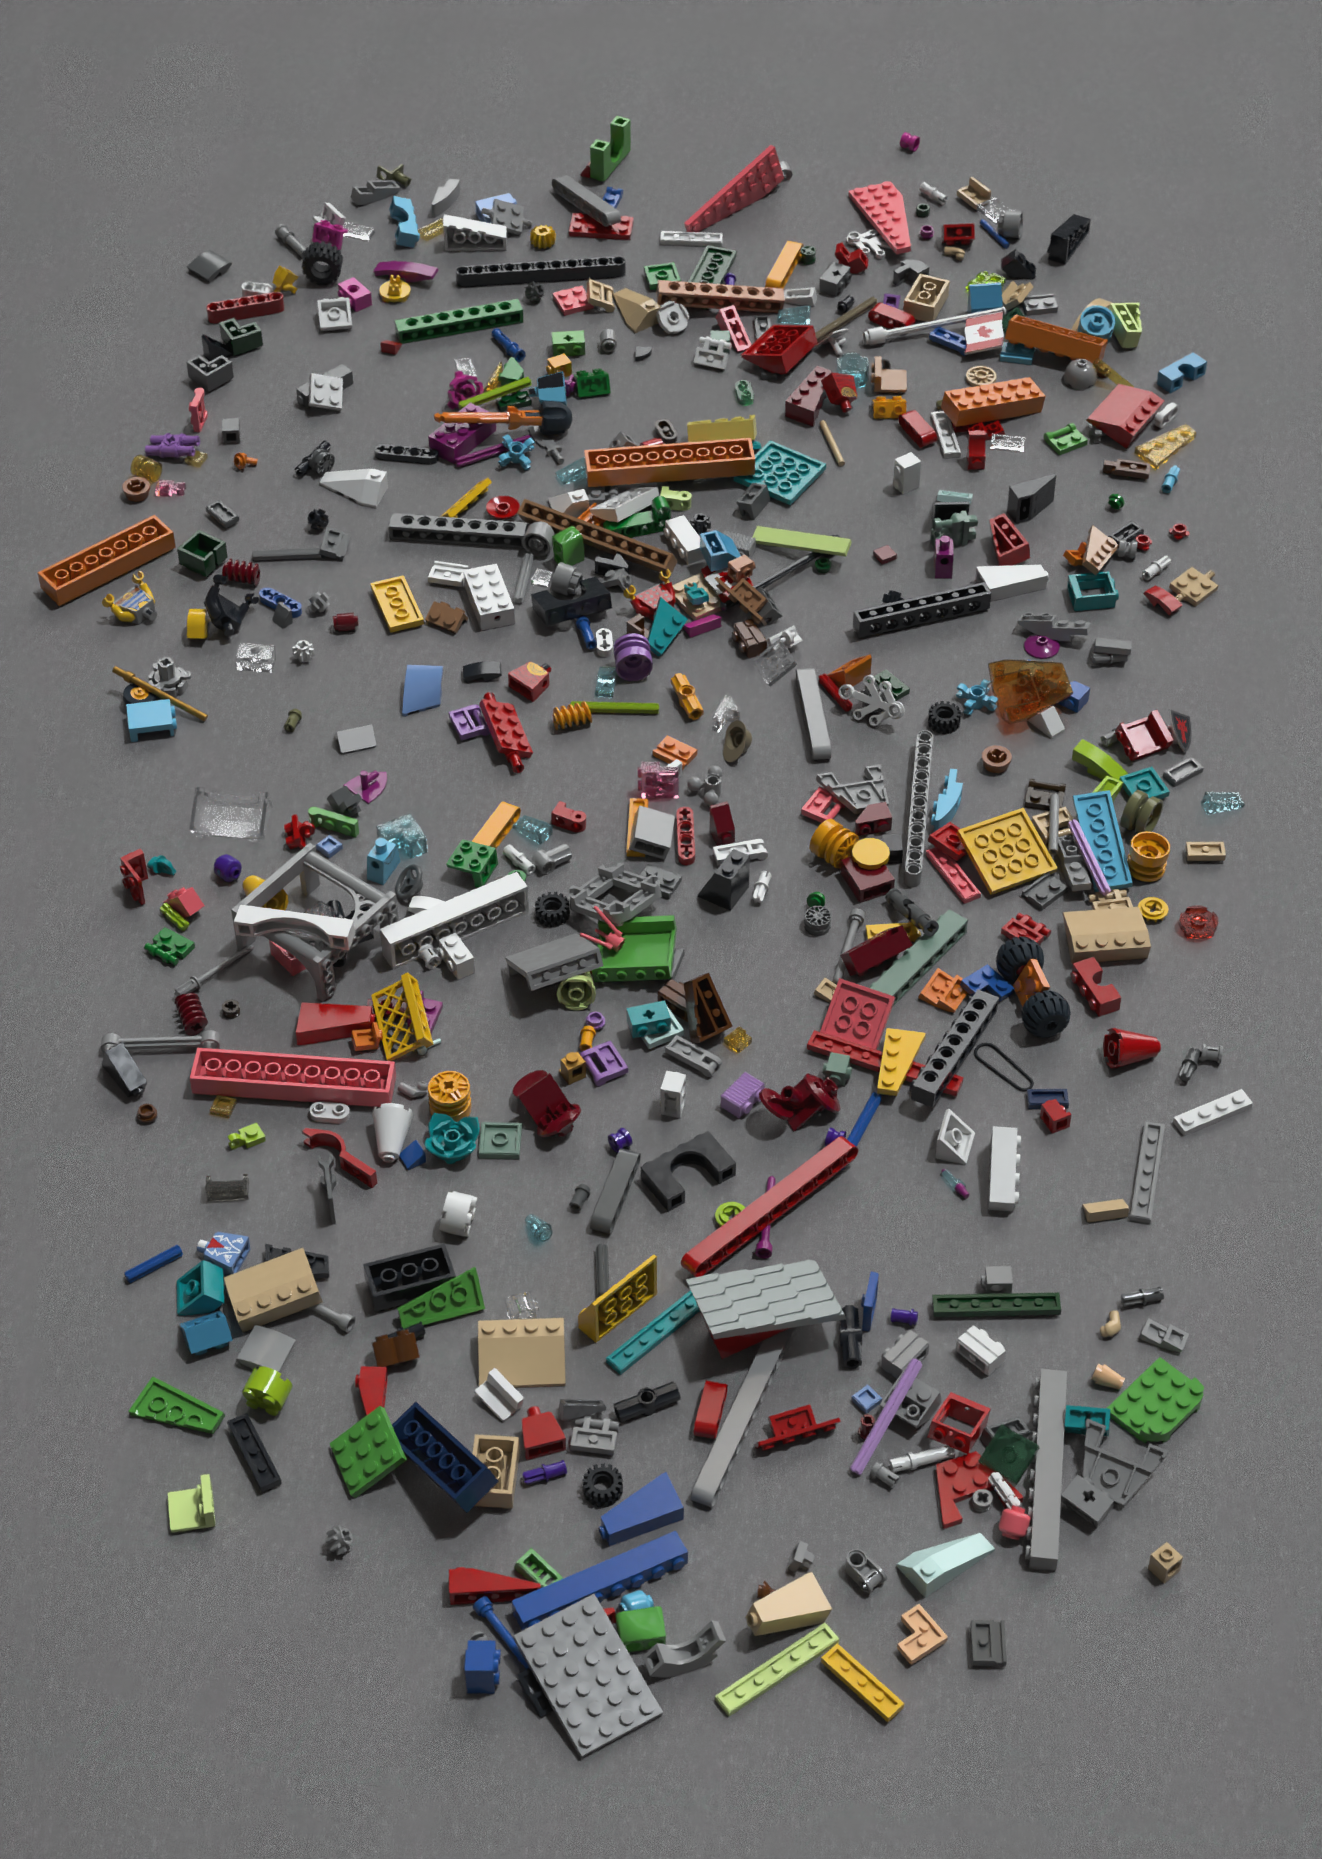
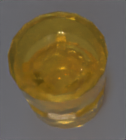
(146, 468)

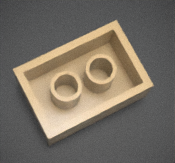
(926, 297)
(502, 1459)

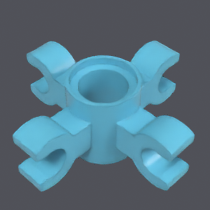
(514, 447)
(977, 697)

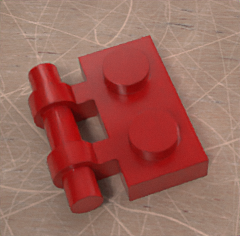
(1020, 928)

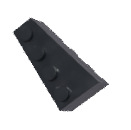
(1067, 238)

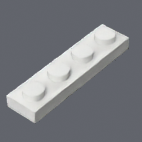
(1212, 1112)

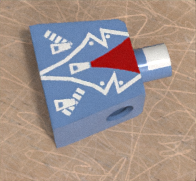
(225, 1251)

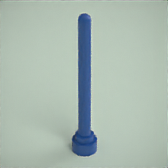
(484, 1608)

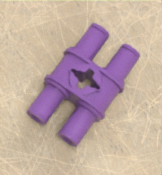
(172, 445)

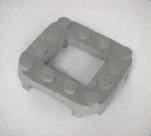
(646, 892)

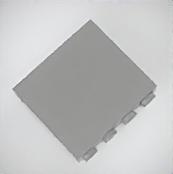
(555, 961)

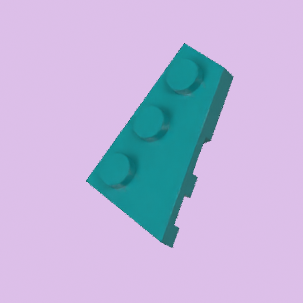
(665, 627)

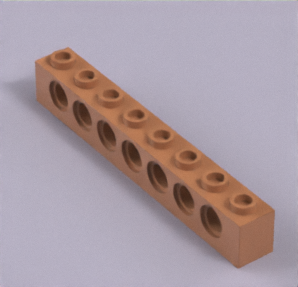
(721, 296)

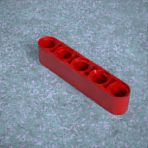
(245, 307)

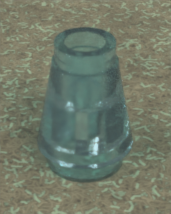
(540, 1229)

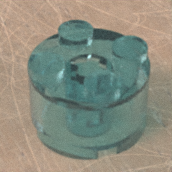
(853, 364)

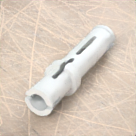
(912, 1461)

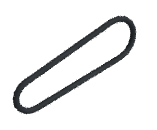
(1000, 1074)

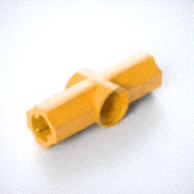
(687, 696)

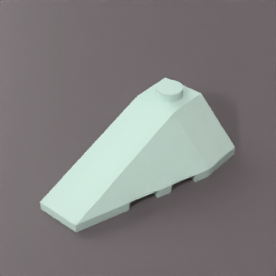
(940, 1564)

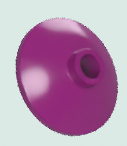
(1041, 647)

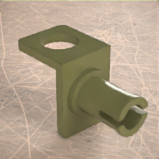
(396, 175)

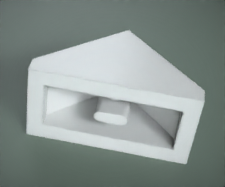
(1048, 722)

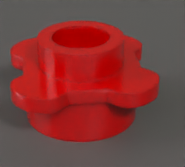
(1179, 531)
(1143, 542)

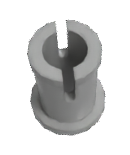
(885, 1475)

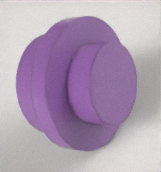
(595, 1020)

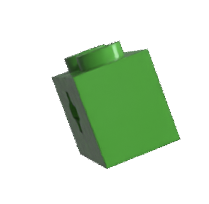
(568, 342)

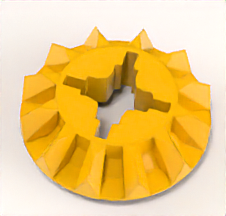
(1148, 904)

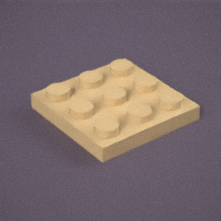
(696, 611)

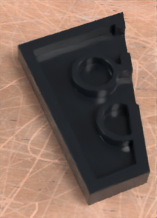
(318, 1263)

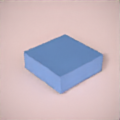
(329, 846)
(866, 1399)

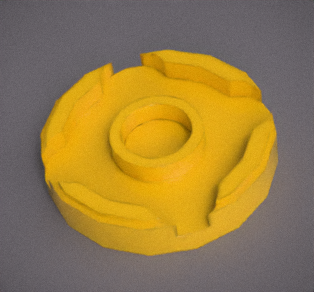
(870, 853)

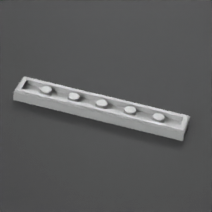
(1147, 1172)

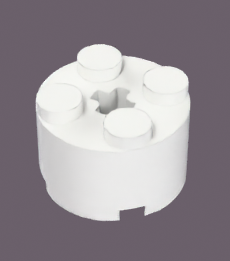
(458, 1213)

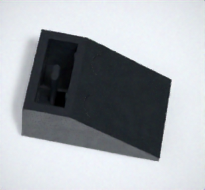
(1030, 498)

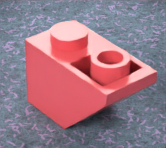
(184, 901)

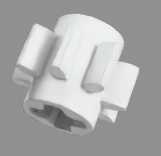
(303, 651)

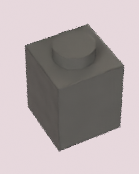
(231, 430)

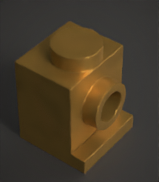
(571, 1062)

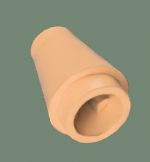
(1107, 1377)

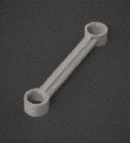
(163, 1042)

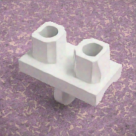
(788, 636)

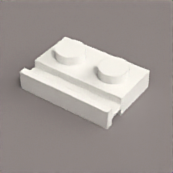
(447, 573)

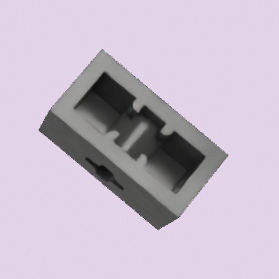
(835, 279)

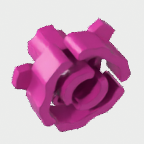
(462, 389)

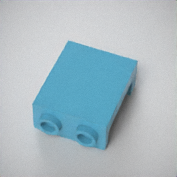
(150, 717)

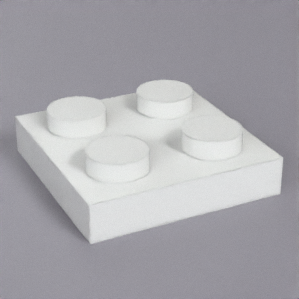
(325, 392)

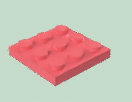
(857, 1014)

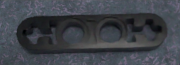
(424, 456)

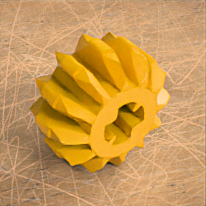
(542, 236)

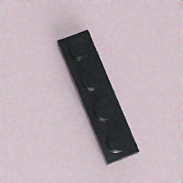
(254, 1452)

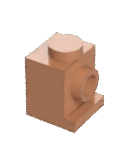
(740, 568)

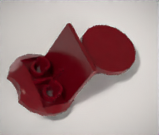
(802, 1101)
(546, 1104)

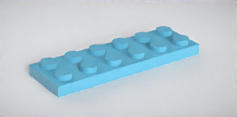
(1100, 826)

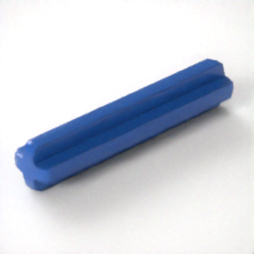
(153, 1263)

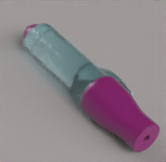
(957, 1184)

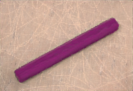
(485, 453)

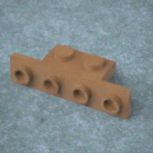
(747, 596)

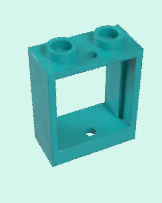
(1090, 581)

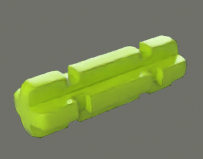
(174, 916)

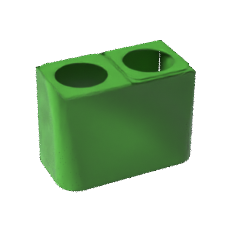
(568, 546)
(641, 1628)

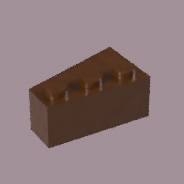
(704, 1009)

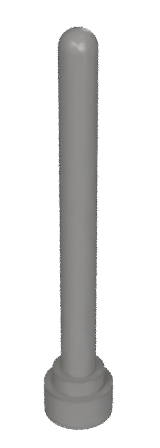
(856, 918)
(344, 1321)

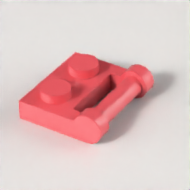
(197, 409)
(819, 803)

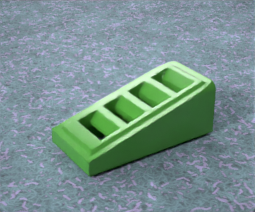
(527, 1572)

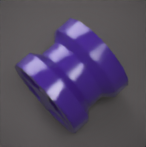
(832, 1135)
(620, 1139)

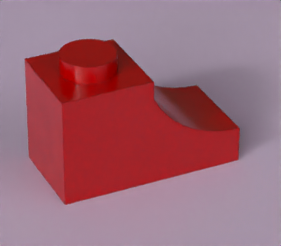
(976, 450)

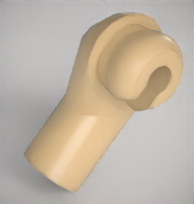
(955, 251)
(1113, 1326)

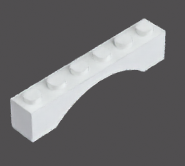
(255, 921)

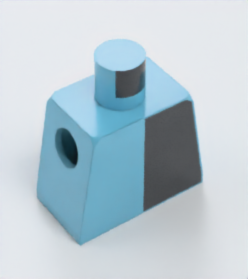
(550, 388)

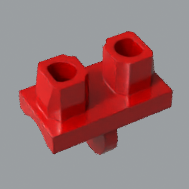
(299, 832)

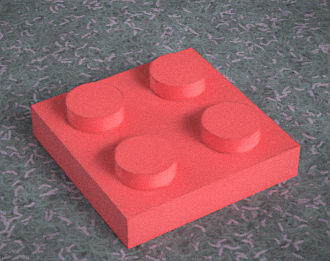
(572, 300)

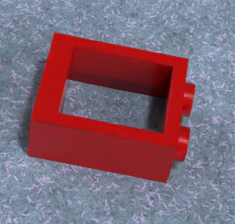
(955, 1407)

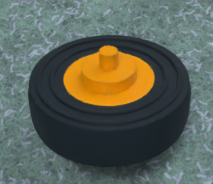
(136, 694)

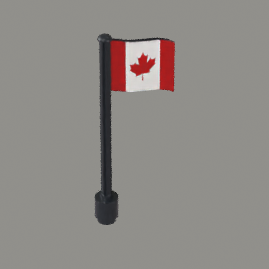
(722, 574)

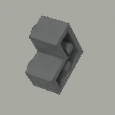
(210, 374)

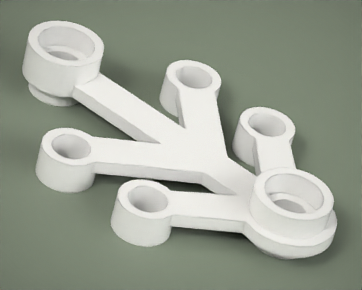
(873, 242)
(874, 701)

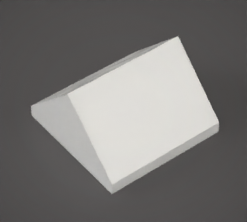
(954, 1139)

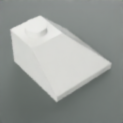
(570, 503)

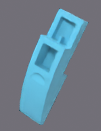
(947, 802)

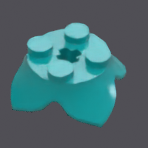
(452, 1139)

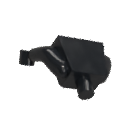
(223, 612)

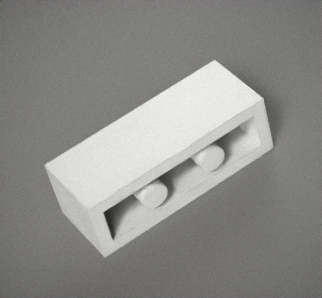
(684, 539)

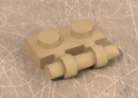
(1114, 899)

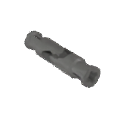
(912, 912)

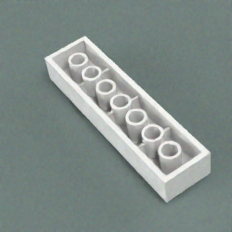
(462, 915)

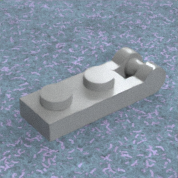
(693, 1055)

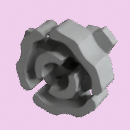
(168, 677)

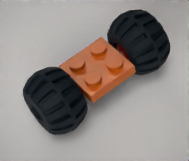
(1043, 1010)

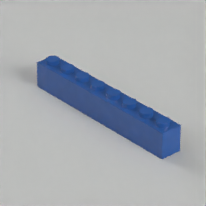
(603, 1579)

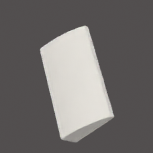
(625, 504)

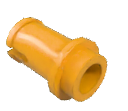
(587, 1034)

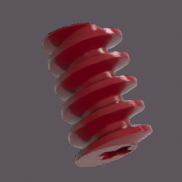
(242, 572)
(191, 1013)

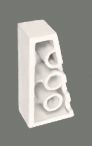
(1003, 1168)

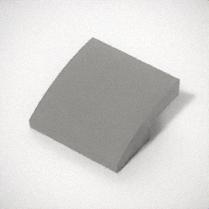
(1113, 646)
(265, 1348)

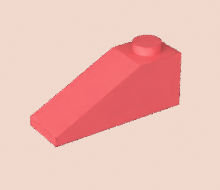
(729, 321)

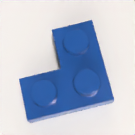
(989, 980)

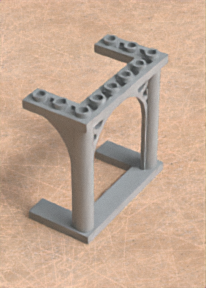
(318, 961)

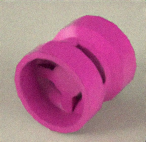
(909, 141)

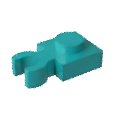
(696, 595)

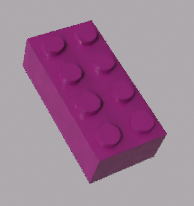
(459, 439)

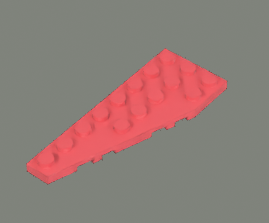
(744, 189)
(886, 212)

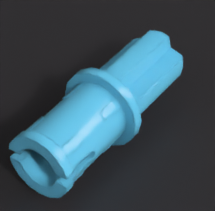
(1170, 479)

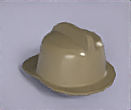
(736, 741)

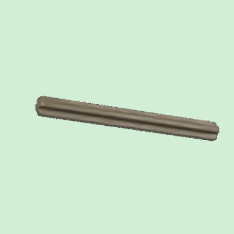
(846, 318)

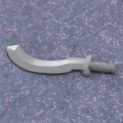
(552, 448)

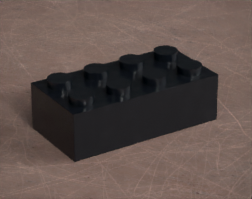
(407, 1276)

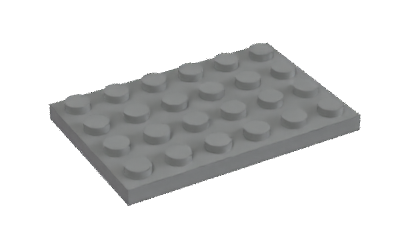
(587, 1675)

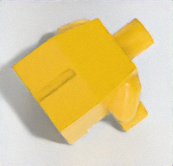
(284, 280)

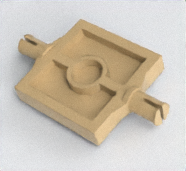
(1193, 586)

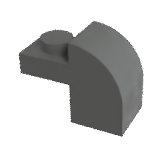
(909, 271)
(344, 803)

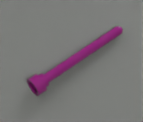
(764, 1247)

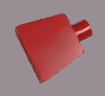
(541, 1434)

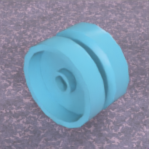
(1097, 322)

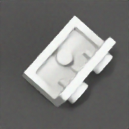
(330, 214)

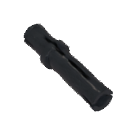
(301, 469)

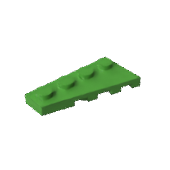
(446, 1301)
(172, 1406)

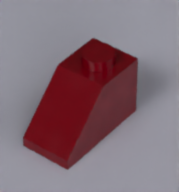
(721, 824)

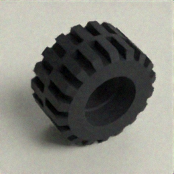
(322, 253)

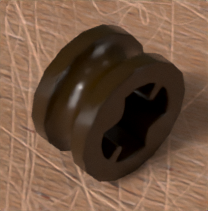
(231, 1014)

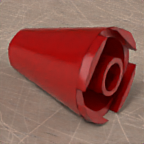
(1128, 1047)

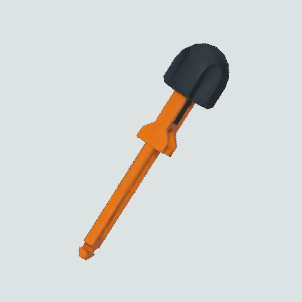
(551, 417)

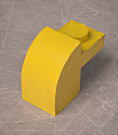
(197, 623)

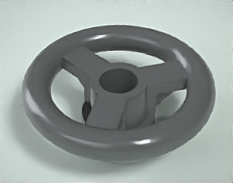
(411, 883)

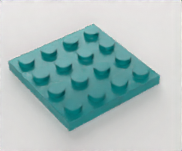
(783, 471)

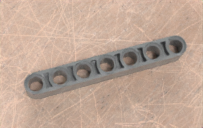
(586, 200)
(813, 714)

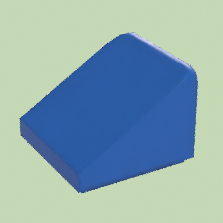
(413, 1155)

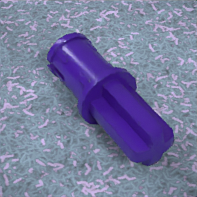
(544, 1472)

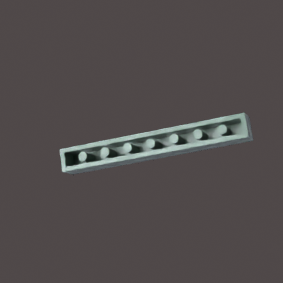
(921, 956)

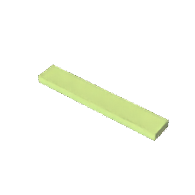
(802, 541)
(776, 1669)

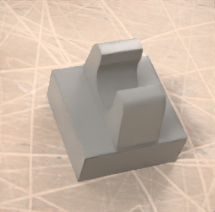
(800, 1557)

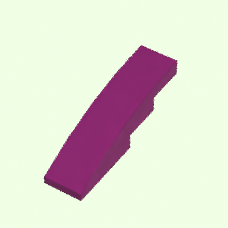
(408, 270)

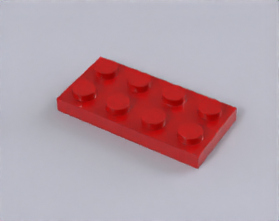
(585, 226)

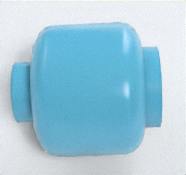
(634, 1601)

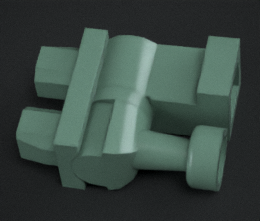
(956, 528)

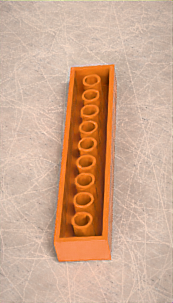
(669, 462)

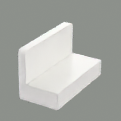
(356, 738)
(499, 1395)

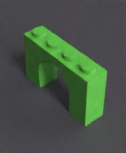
(606, 155)

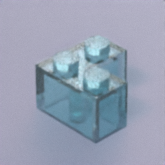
(405, 834)

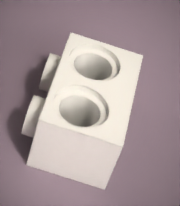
(673, 1094)

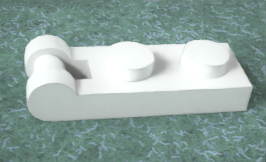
(721, 852)

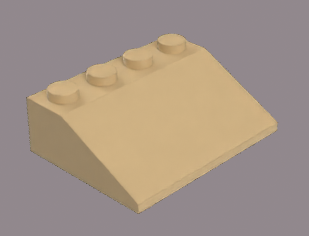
(1107, 934)
(272, 1290)
(523, 1351)

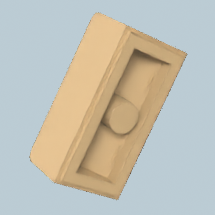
(1105, 1210)

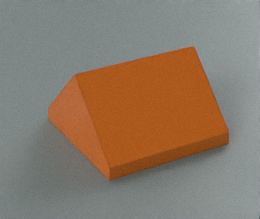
(852, 671)

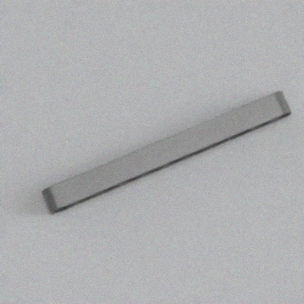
(918, 809)
(740, 1418)

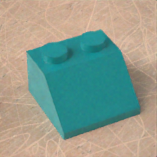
(200, 1290)

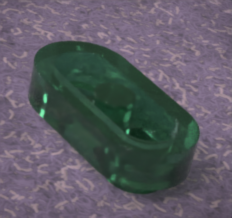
(744, 392)

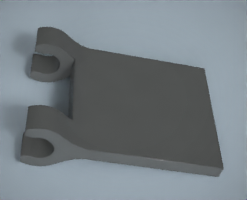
(328, 1182)

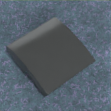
(209, 265)

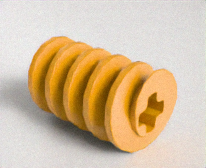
(571, 714)

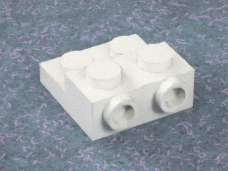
(334, 314)

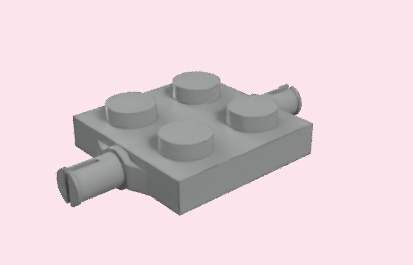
(507, 215)

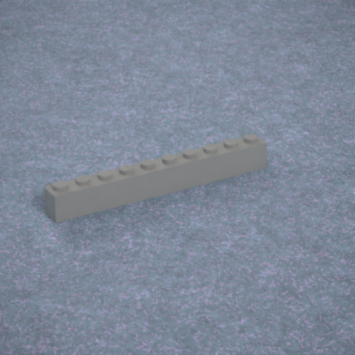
(1047, 1470)

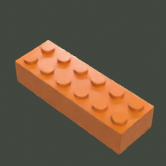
(1055, 339)
(992, 401)

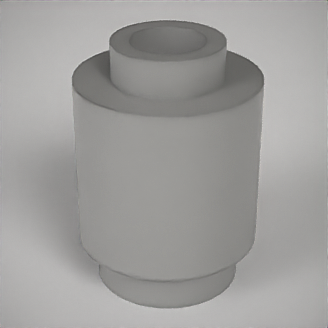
(608, 340)

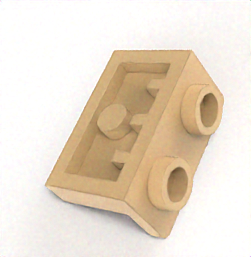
(1014, 294)

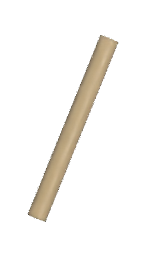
(833, 446)

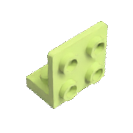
(192, 1507)

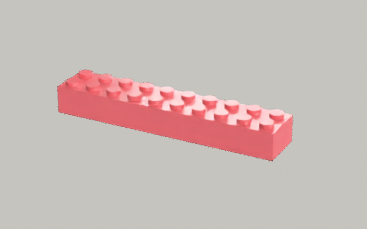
(292, 1077)

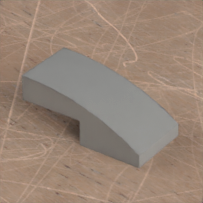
(1167, 1338)

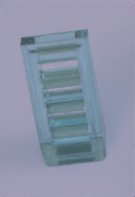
(795, 315)
(576, 468)
(1221, 801)
(540, 836)

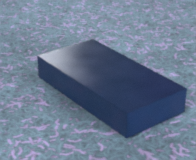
(1037, 1097)

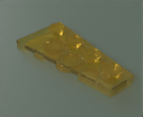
(1162, 447)

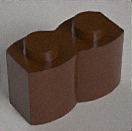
(395, 1349)

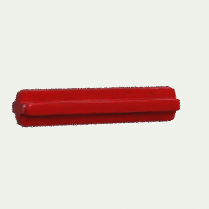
(833, 690)

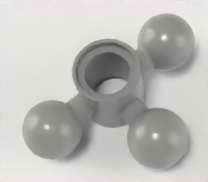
(712, 785)

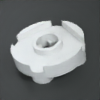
(669, 325)

